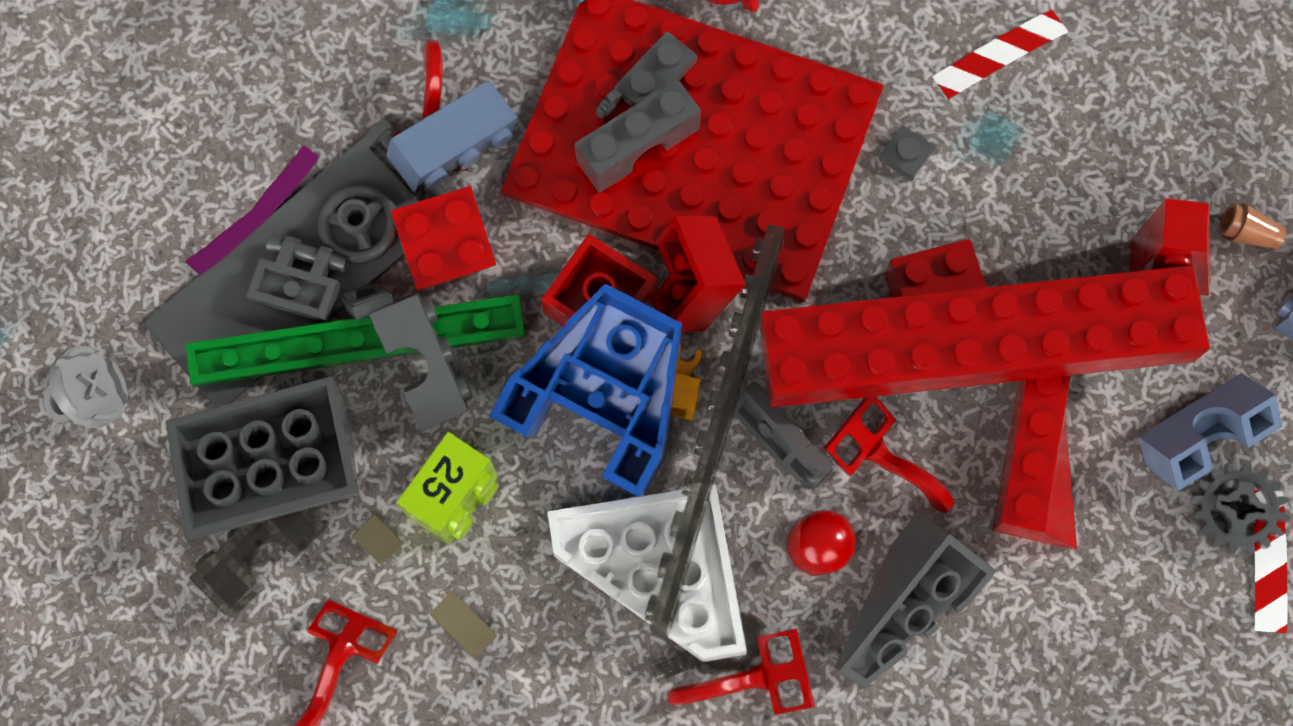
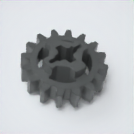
(1236, 527)

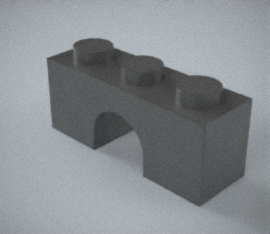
(658, 119)
(440, 392)

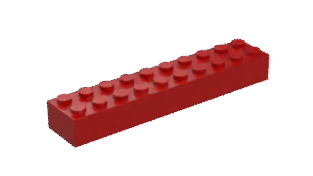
(982, 336)

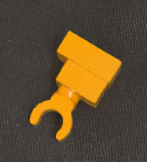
(686, 388)

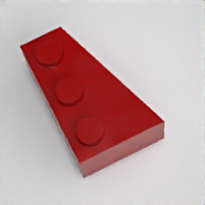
(1175, 237)

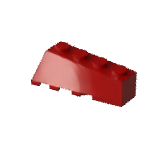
(1036, 474)

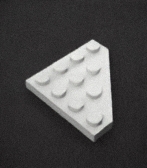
(620, 552)

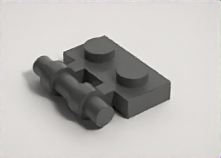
(293, 289)

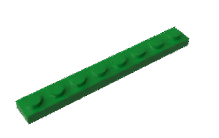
(343, 342)

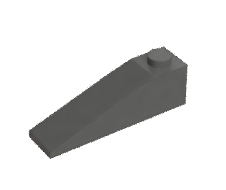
(916, 584)

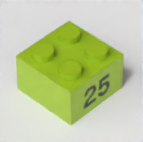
(449, 489)

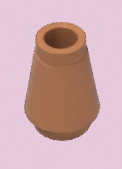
(1251, 227)

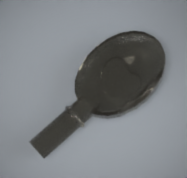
(752, 628)

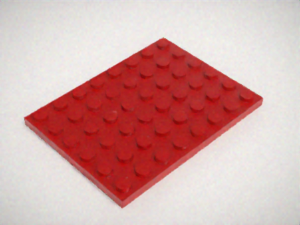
(768, 147)

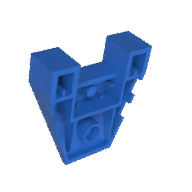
(612, 368)

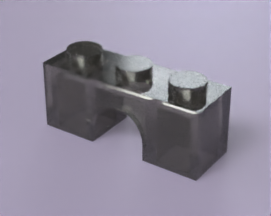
(227, 573)

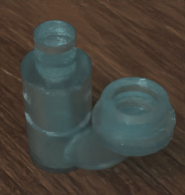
(451, 19)

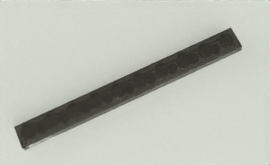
(711, 443)

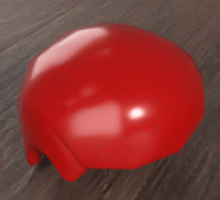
(821, 542)

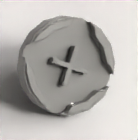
(85, 389)

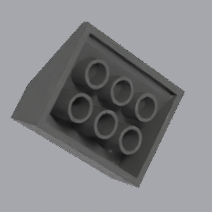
(262, 458)

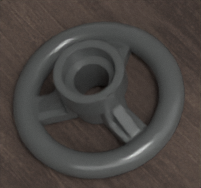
(352, 209)

